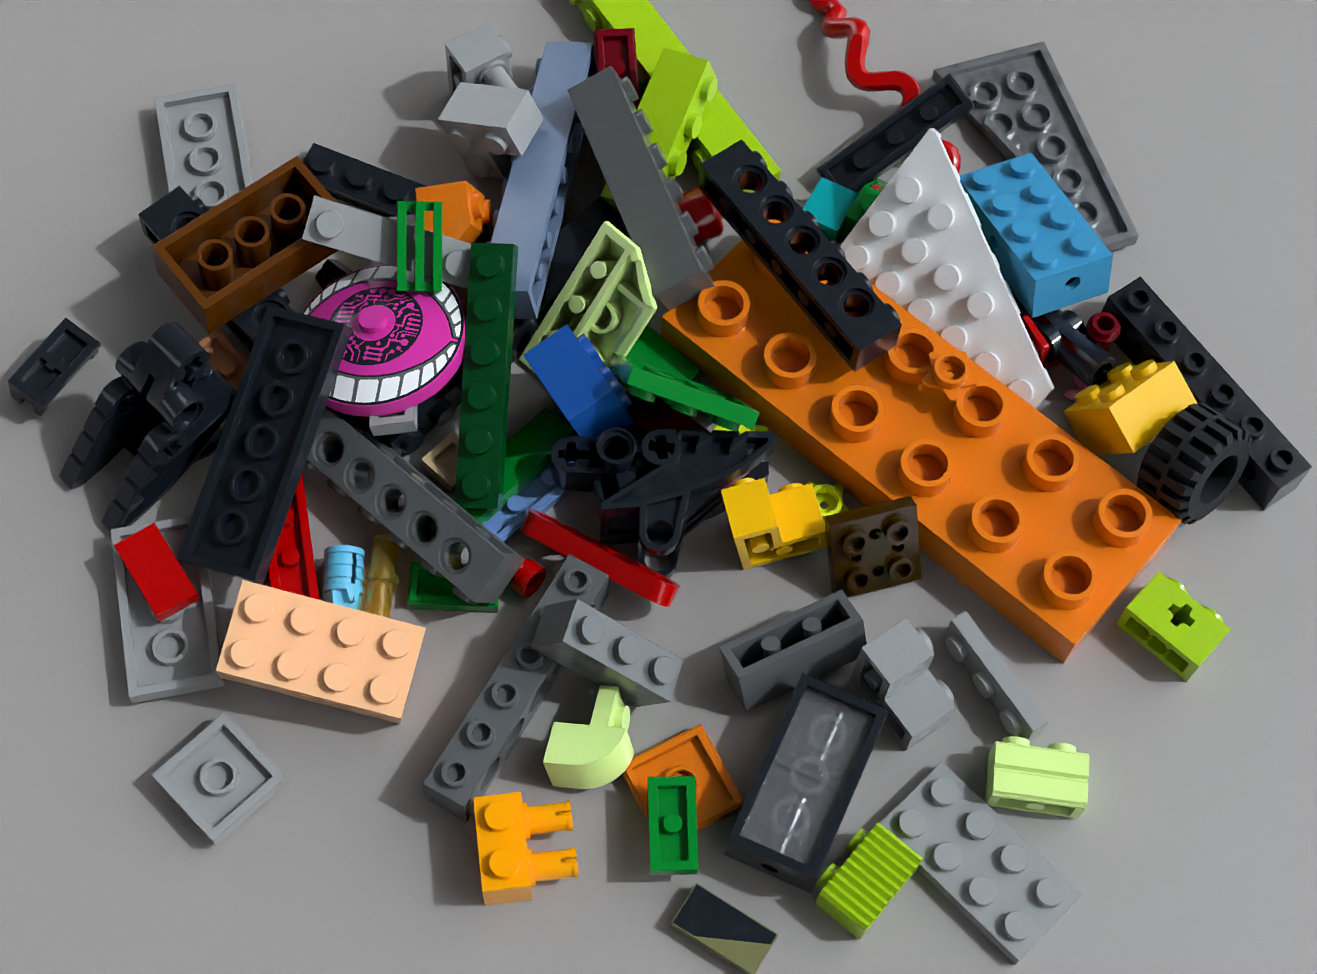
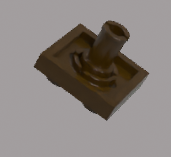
(871, 536)

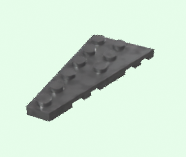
(1029, 110)

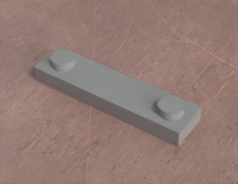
(376, 239)

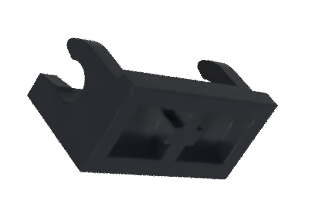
(52, 365)

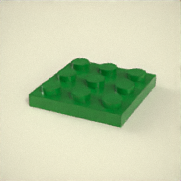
(682, 394)

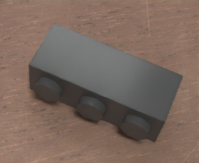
(805, 641)
(607, 652)

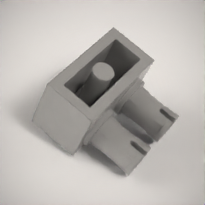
(479, 59)

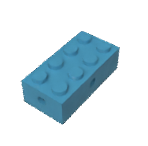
(1037, 236)

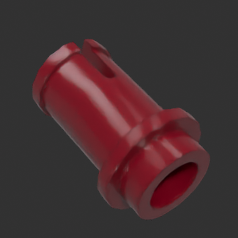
(1103, 329)

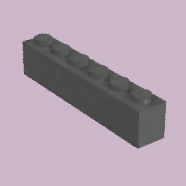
(640, 187)

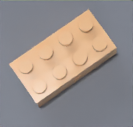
(320, 652)

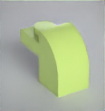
(593, 753)

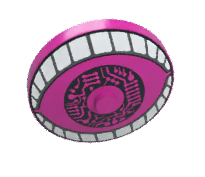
(399, 343)

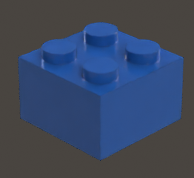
(580, 383)

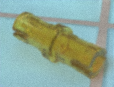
(381, 578)

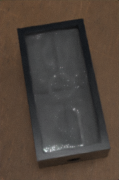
(805, 783)

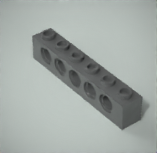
(490, 559)
(507, 700)

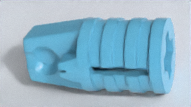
(343, 575)

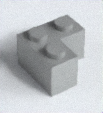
(490, 126)
(896, 677)

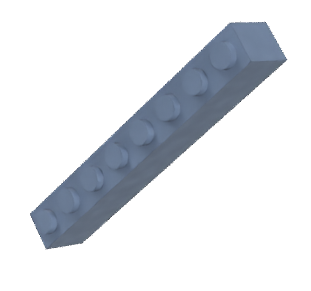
(543, 175)

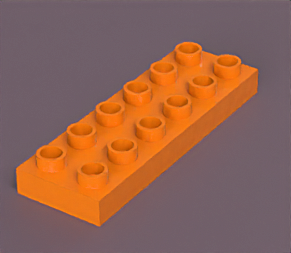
(995, 482)

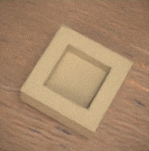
(442, 461)

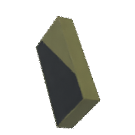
(724, 930)

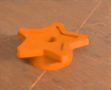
(953, 363)

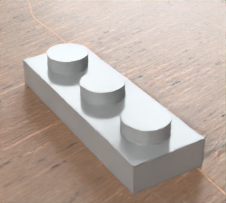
(994, 678)

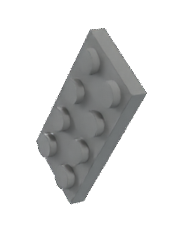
(204, 143)
(182, 649)
(981, 863)

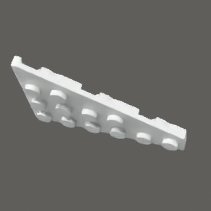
(933, 260)

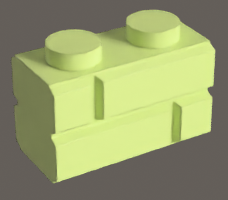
(1037, 777)

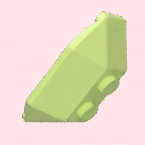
(603, 297)

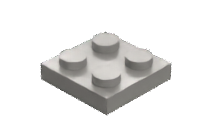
(220, 778)

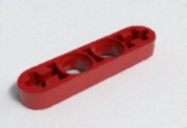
(600, 556)

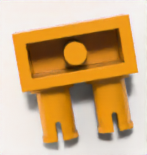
(505, 862)

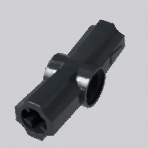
(1072, 346)

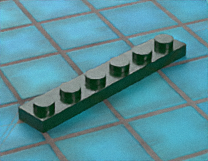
(486, 376)

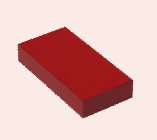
(157, 572)

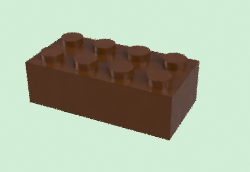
(243, 246)

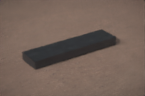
(897, 135)

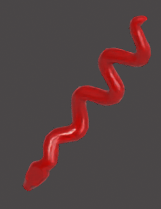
(837, 26)

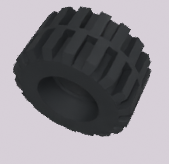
(1194, 462)

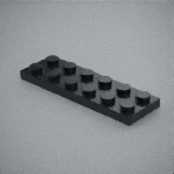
(265, 444)

